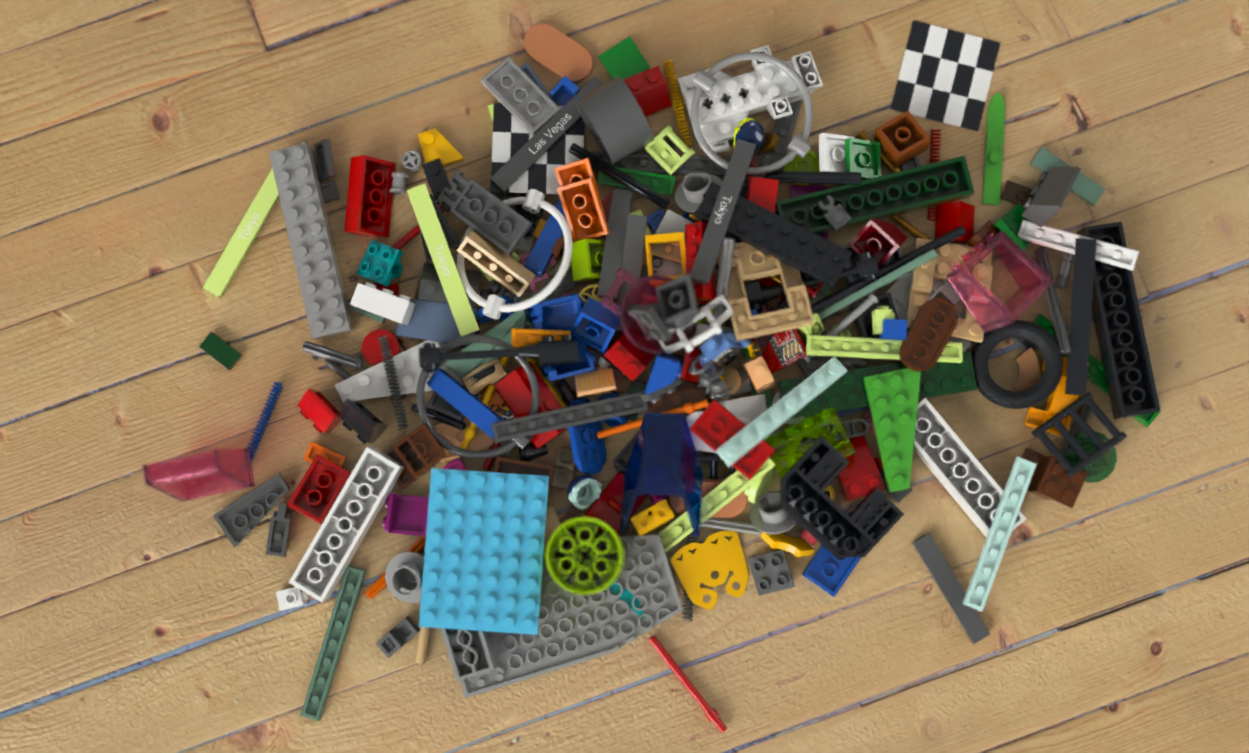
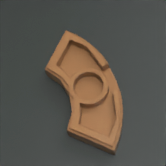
(1028, 370)

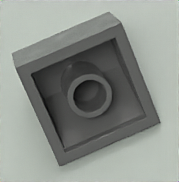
(677, 302)

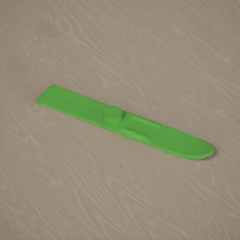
(993, 151)

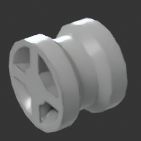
(409, 158)

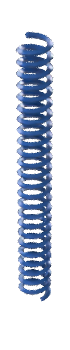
(261, 430)

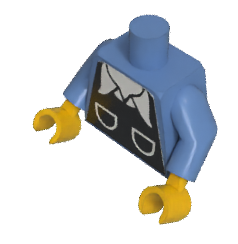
(722, 348)

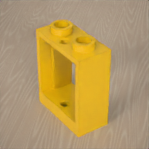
(664, 239)
(660, 514)

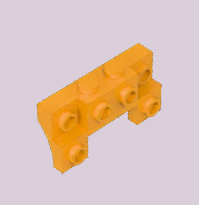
(1055, 403)

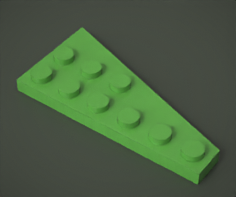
(894, 413)

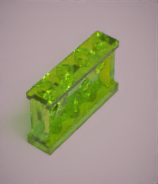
(811, 428)

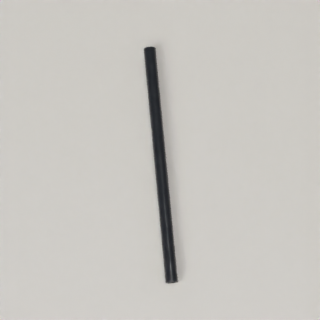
(859, 284)

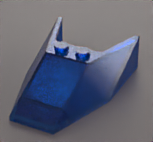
(664, 464)

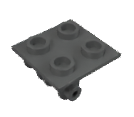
(771, 572)

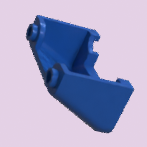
(561, 314)

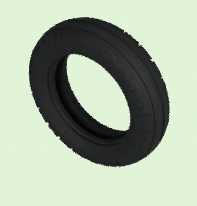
(1029, 397)

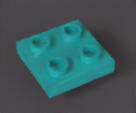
(380, 263)

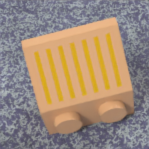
(595, 382)

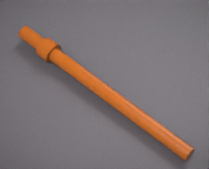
(688, 408)

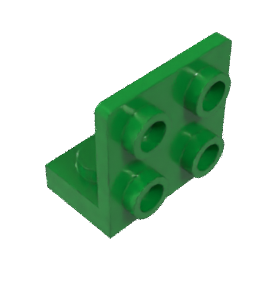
(1011, 224)

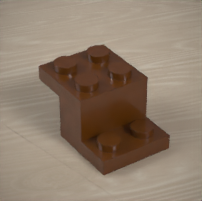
(418, 453)
(1051, 481)

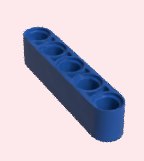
(542, 250)
(464, 401)

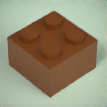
(902, 139)

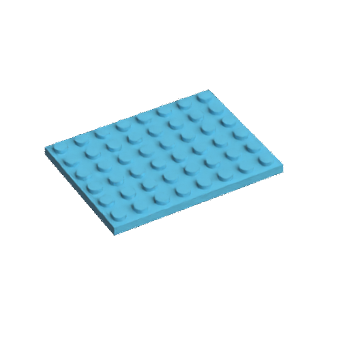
(484, 551)

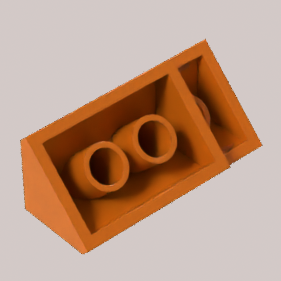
(581, 200)

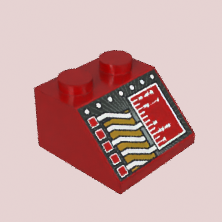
(782, 350)

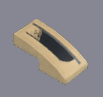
(486, 374)

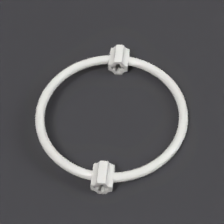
(496, 305)

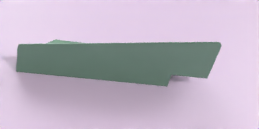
(501, 331)

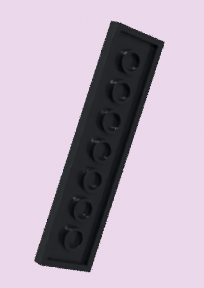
(780, 238)

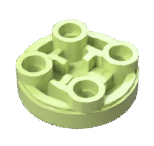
(759, 487)

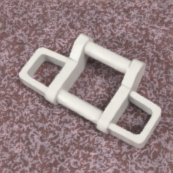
(715, 329)

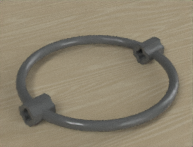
(522, 442)

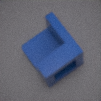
(564, 91)
(894, 329)

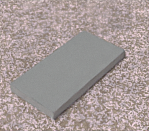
(520, 95)

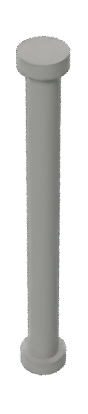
(849, 319)

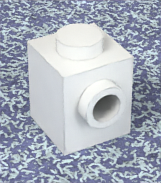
(291, 598)

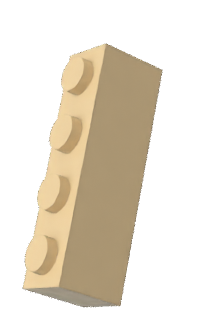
(496, 262)

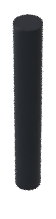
(441, 418)

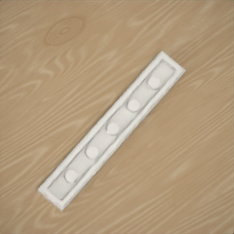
(1066, 241)

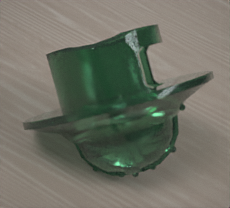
(1099, 468)

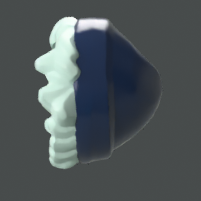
(583, 491)

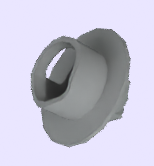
(694, 189)
(770, 516)
(405, 576)

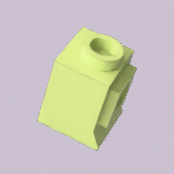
(878, 315)

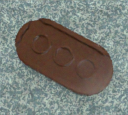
(928, 334)

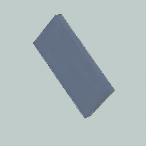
(431, 322)

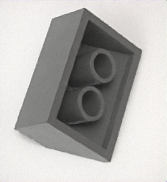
(1049, 194)
(432, 290)

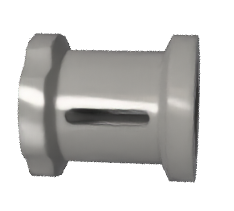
(398, 183)

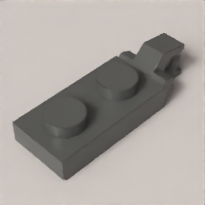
(279, 531)

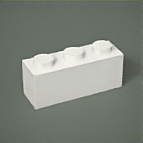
(383, 303)

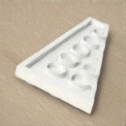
(373, 381)

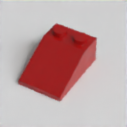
(861, 473)
(318, 489)

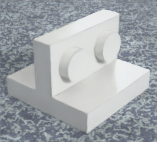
(832, 152)

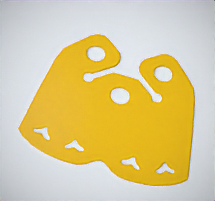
(710, 557)

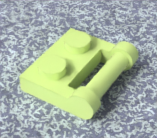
(665, 155)

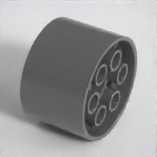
(615, 120)

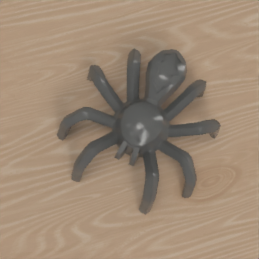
(710, 380)

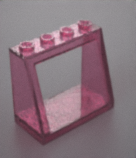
(980, 301)
(201, 474)

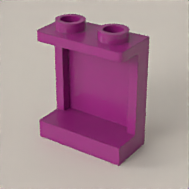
(406, 515)

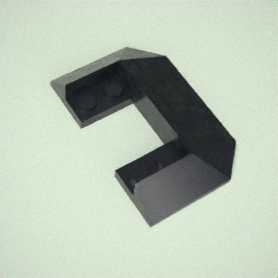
(807, 503)

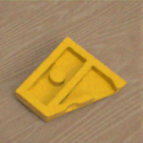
(436, 146)

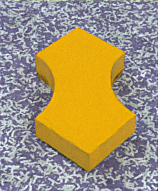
(796, 546)

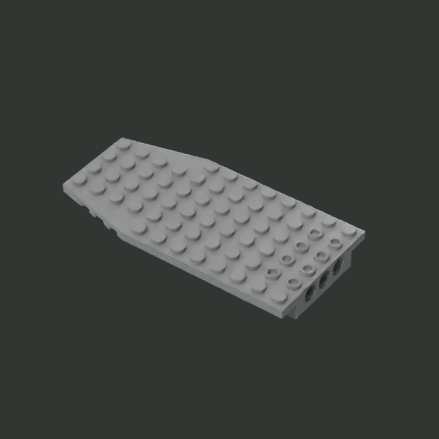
(570, 624)

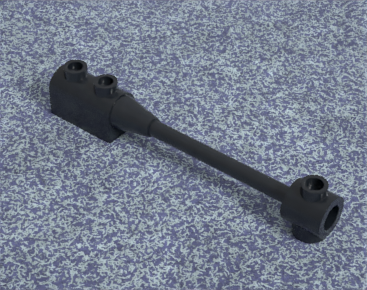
(865, 266)
(548, 351)

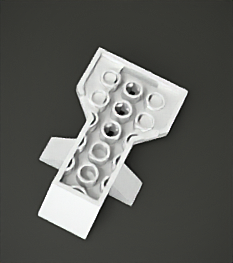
(765, 88)

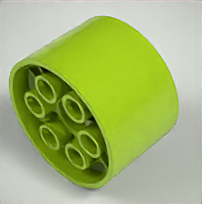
(613, 570)

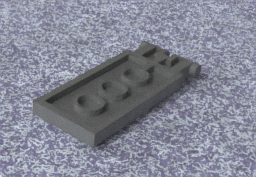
(485, 212)

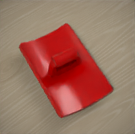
(609, 505)

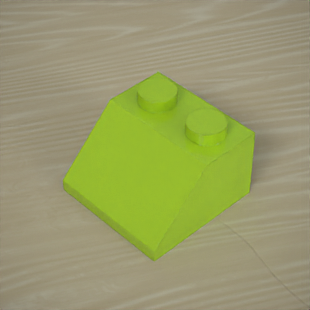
(587, 259)

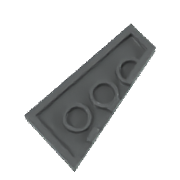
(249, 510)

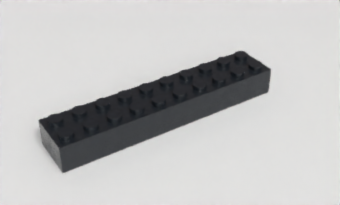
(1121, 332)

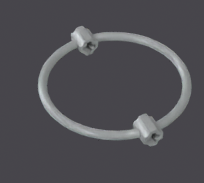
(704, 82)

